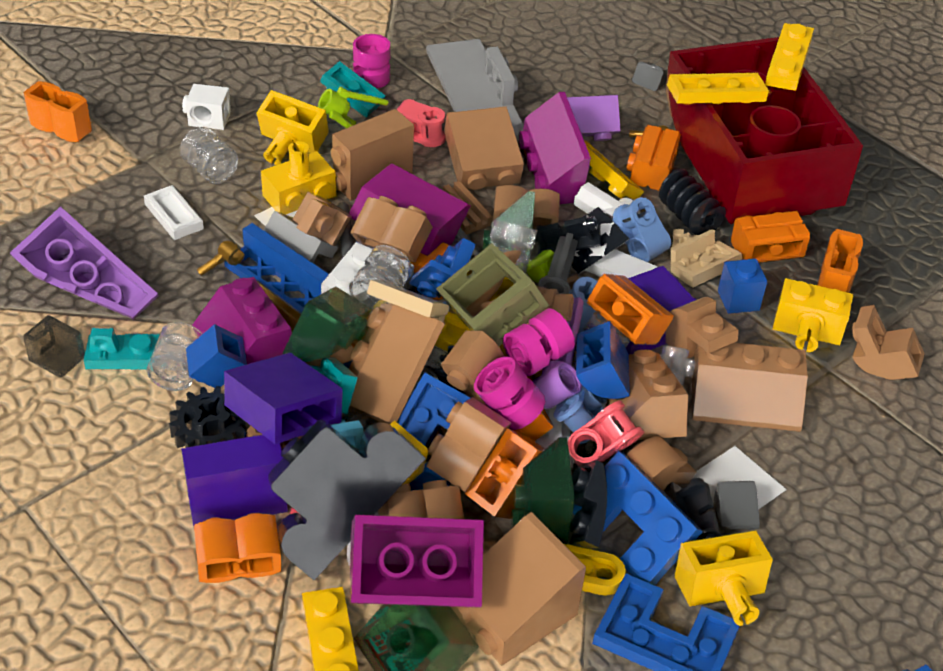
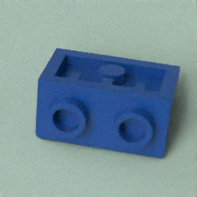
(442, 268)

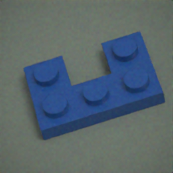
(424, 416)
(653, 511)
(632, 634)

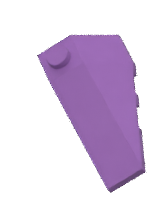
(79, 263)

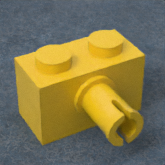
(290, 121)
(289, 182)
(812, 313)
(725, 570)

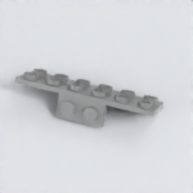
(475, 77)

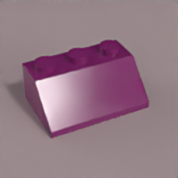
(555, 148)
(442, 209)
(247, 312)
(416, 561)

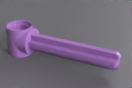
(559, 378)

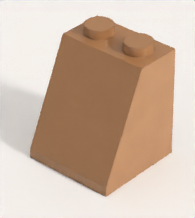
(527, 590)

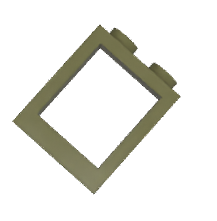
(507, 311)

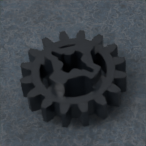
(208, 420)

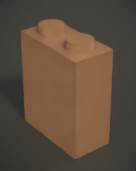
(369, 148)
(483, 148)

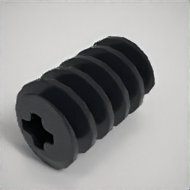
(691, 202)

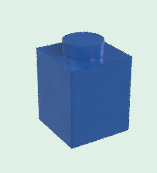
(742, 286)
(213, 354)

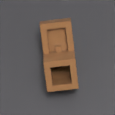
(321, 218)
(700, 325)
(883, 352)
(662, 462)

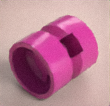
(372, 59)
(539, 341)
(509, 392)

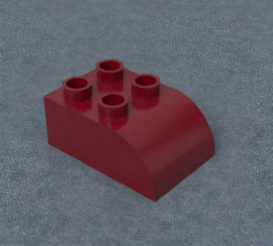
(769, 153)

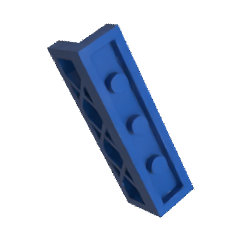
(279, 260)

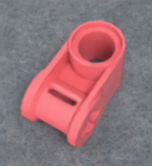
(424, 122)
(605, 434)

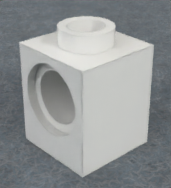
(207, 106)

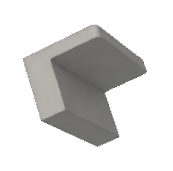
(285, 230)

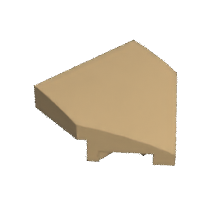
(699, 256)
(408, 299)

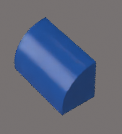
(603, 362)

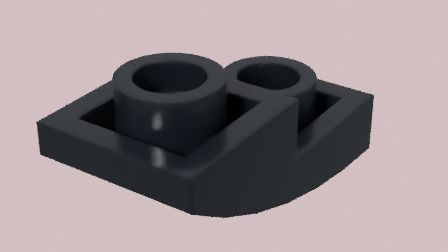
(591, 495)

